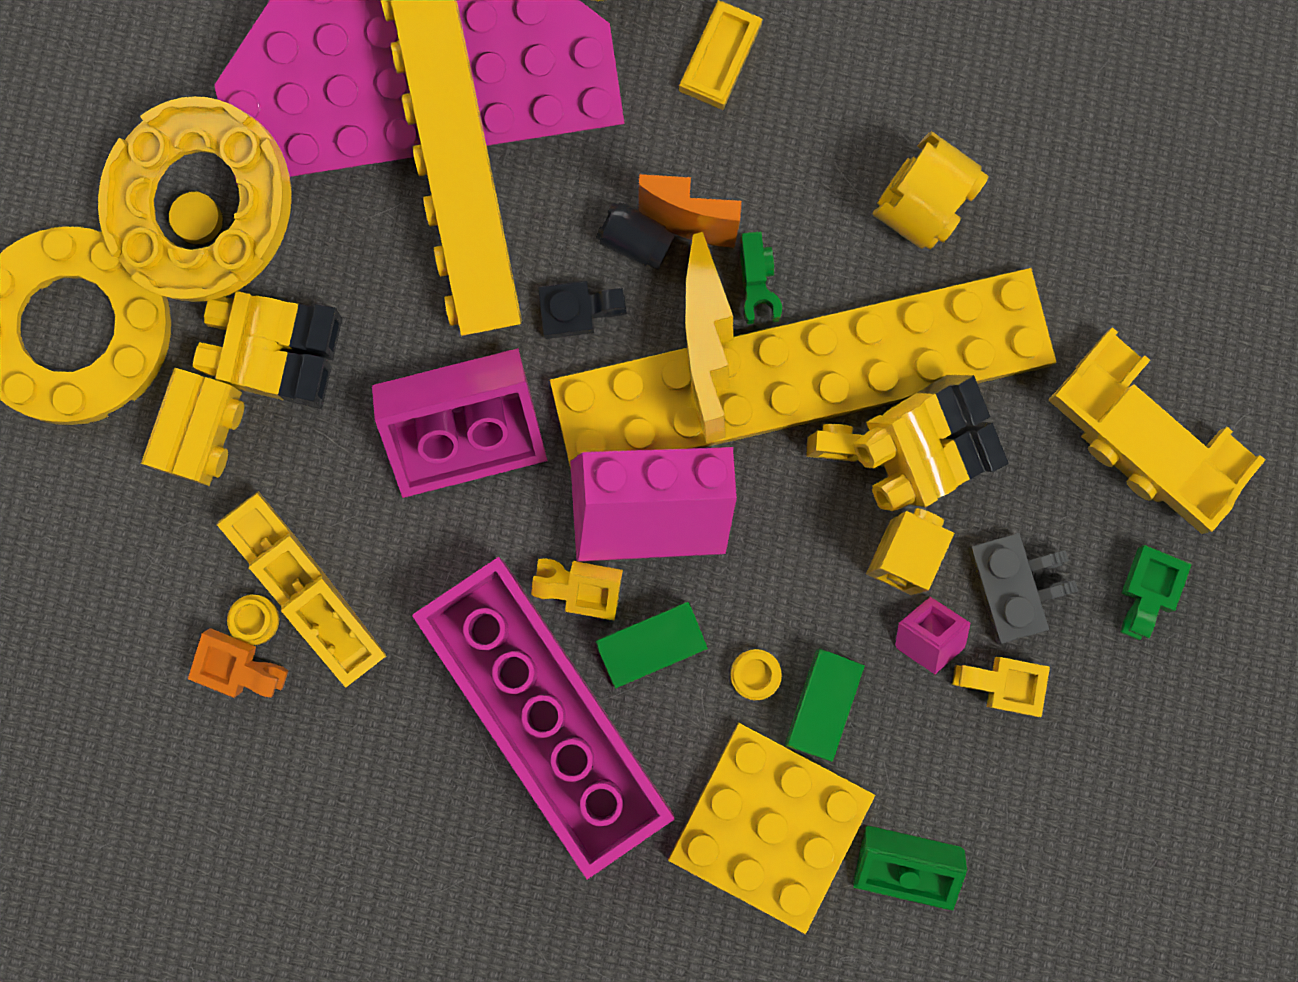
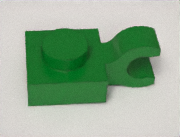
(756, 266)
(1155, 584)

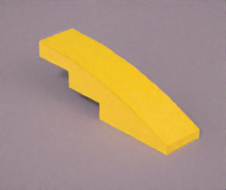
(707, 326)
(301, 589)

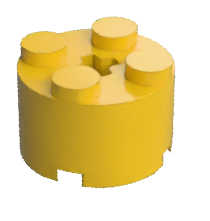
(929, 191)

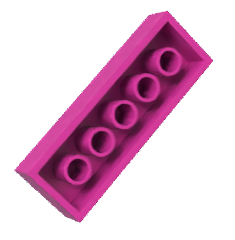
(544, 717)

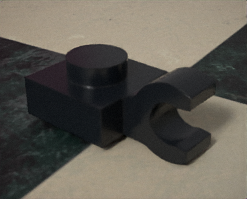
(571, 309)

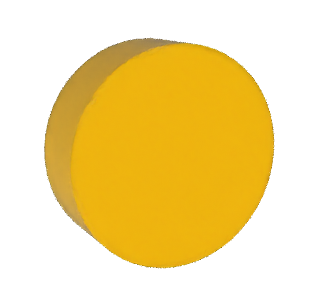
(195, 218)
(755, 674)

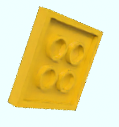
(771, 828)

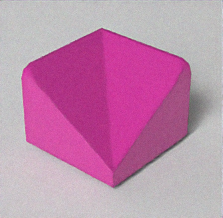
(932, 635)

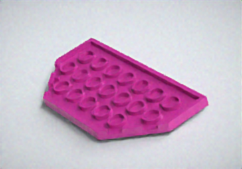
(333, 98)

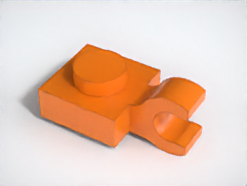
(228, 667)

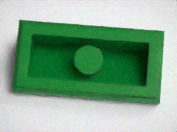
(651, 645)
(824, 704)
(910, 868)

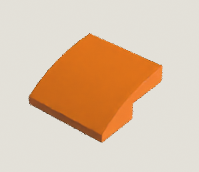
(669, 203)

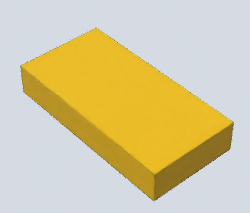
(720, 54)

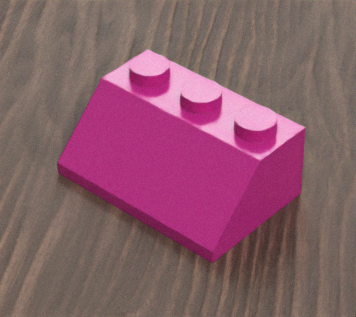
(458, 423)
(652, 503)

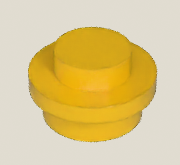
(253, 619)

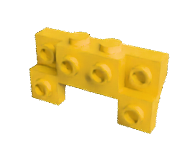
(1147, 442)

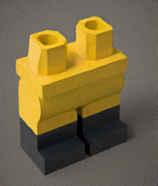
(254, 344)
(931, 443)

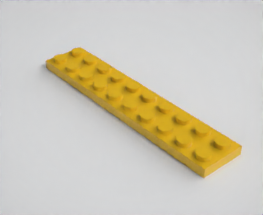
(813, 368)

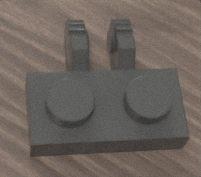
(1010, 588)

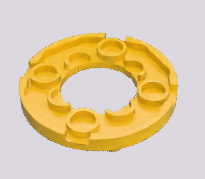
(131, 183)
(132, 356)

